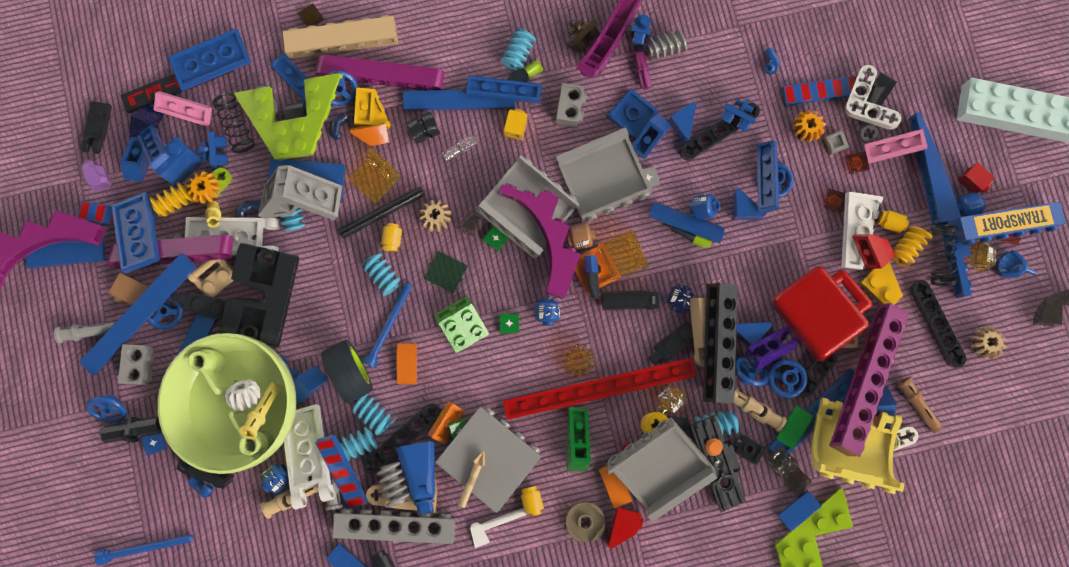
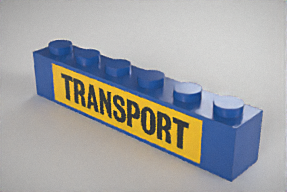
(1008, 222)

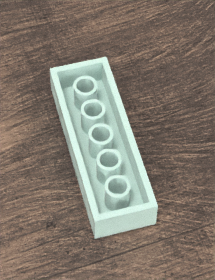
(1014, 109)

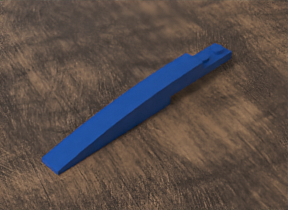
(941, 204)

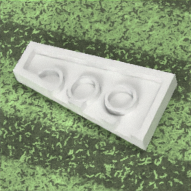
(858, 219)

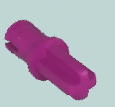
(642, 70)

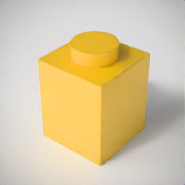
(515, 124)

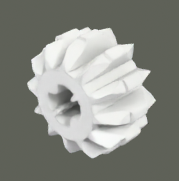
(242, 395)

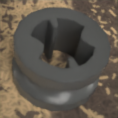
(873, 135)

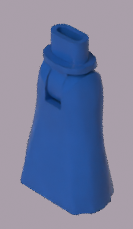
(419, 473)

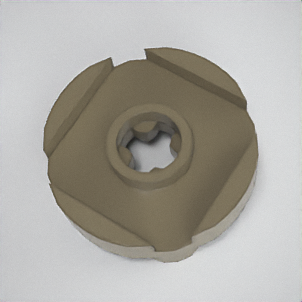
(574, 522)

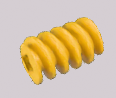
(171, 200)
(909, 244)
(649, 419)

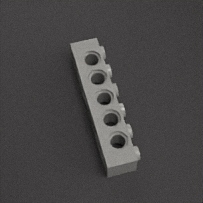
(343, 529)

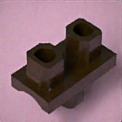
(588, 29)

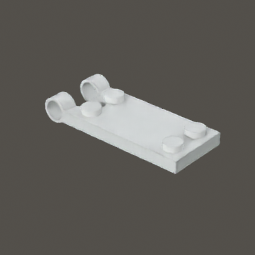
(239, 228)
(305, 458)

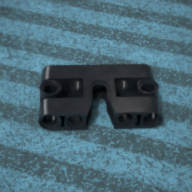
(276, 283)

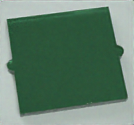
(446, 272)

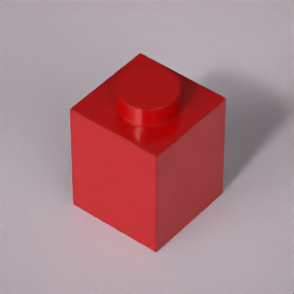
(976, 179)

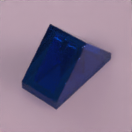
(142, 119)

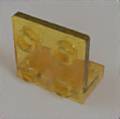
(375, 176)
(623, 255)

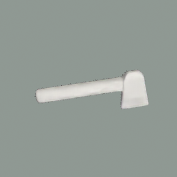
(478, 529)

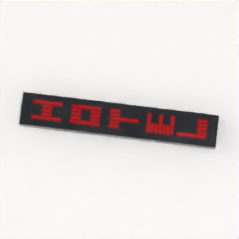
(145, 95)

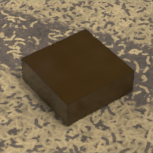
(310, 15)

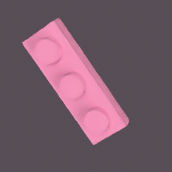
(182, 108)
(895, 146)

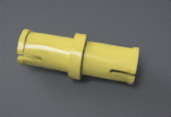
(213, 214)

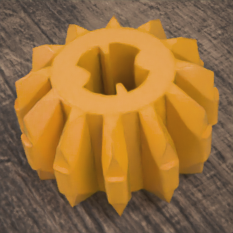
(801, 125)
(196, 187)

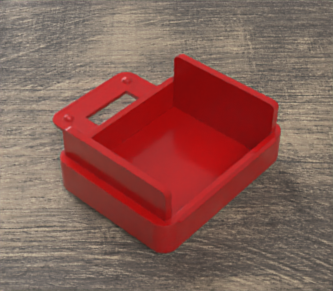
(822, 311)

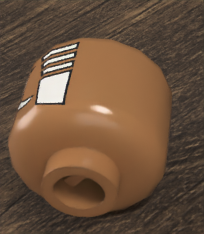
(581, 236)

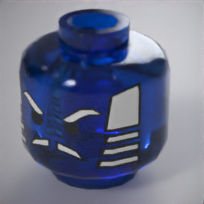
(680, 297)

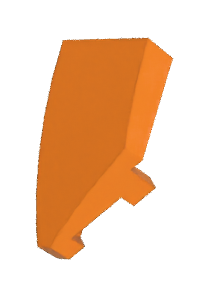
(372, 134)

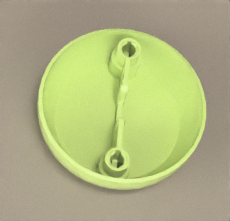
(195, 408)

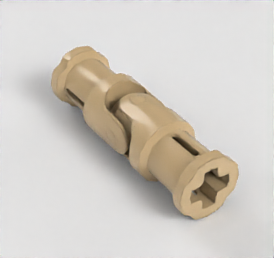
(755, 408)
(279, 503)

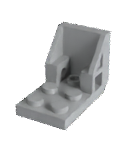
(295, 188)

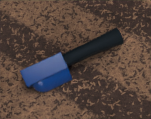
(591, 269)

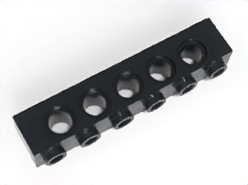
(720, 343)

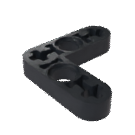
(823, 372)

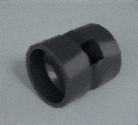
(423, 128)

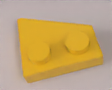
(369, 109)
(882, 285)

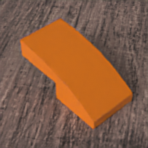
(407, 363)
(616, 489)

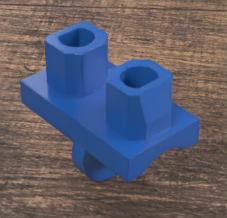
(641, 29)
(746, 120)
(214, 143)

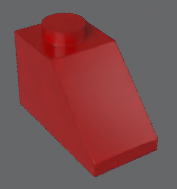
(873, 250)
(624, 526)

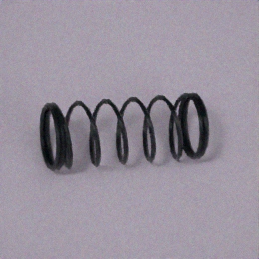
(243, 142)
(935, 230)

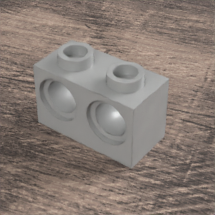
(569, 105)
(130, 364)

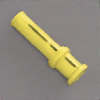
(257, 416)

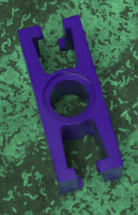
(773, 341)

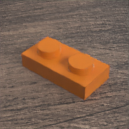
(440, 428)

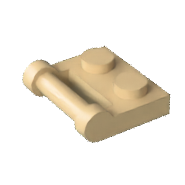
(216, 281)

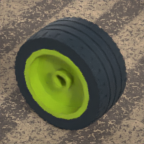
(346, 371)

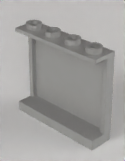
(604, 175)
(513, 218)
(506, 458)
(662, 468)

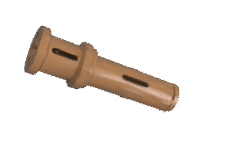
(914, 396)

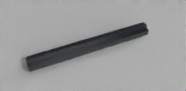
(381, 212)

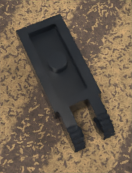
(96, 126)

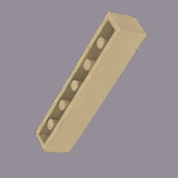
(340, 37)

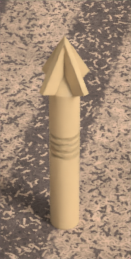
(479, 461)

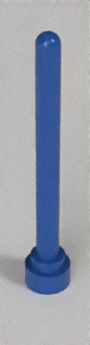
(371, 358)
(104, 556)

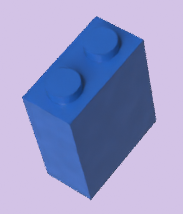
(181, 164)

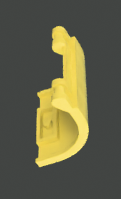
(876, 460)

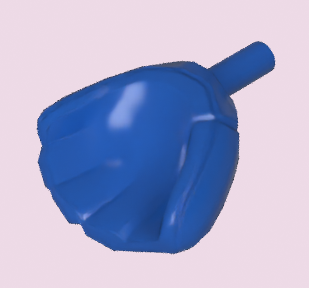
(1013, 265)

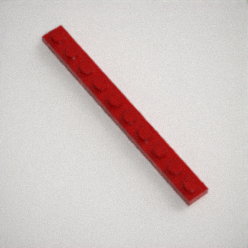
(599, 388)

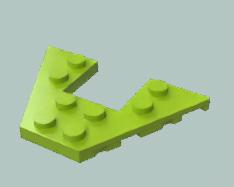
(294, 136)
(800, 545)

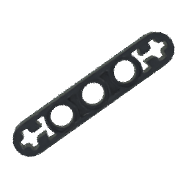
(712, 136)
(945, 330)
(393, 441)

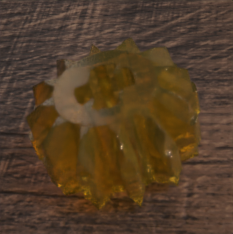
(571, 361)

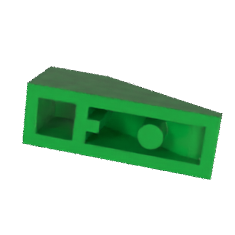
(578, 440)

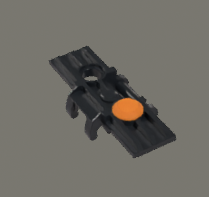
(723, 458)

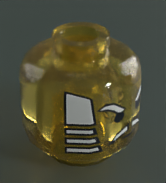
(982, 256)
(671, 400)

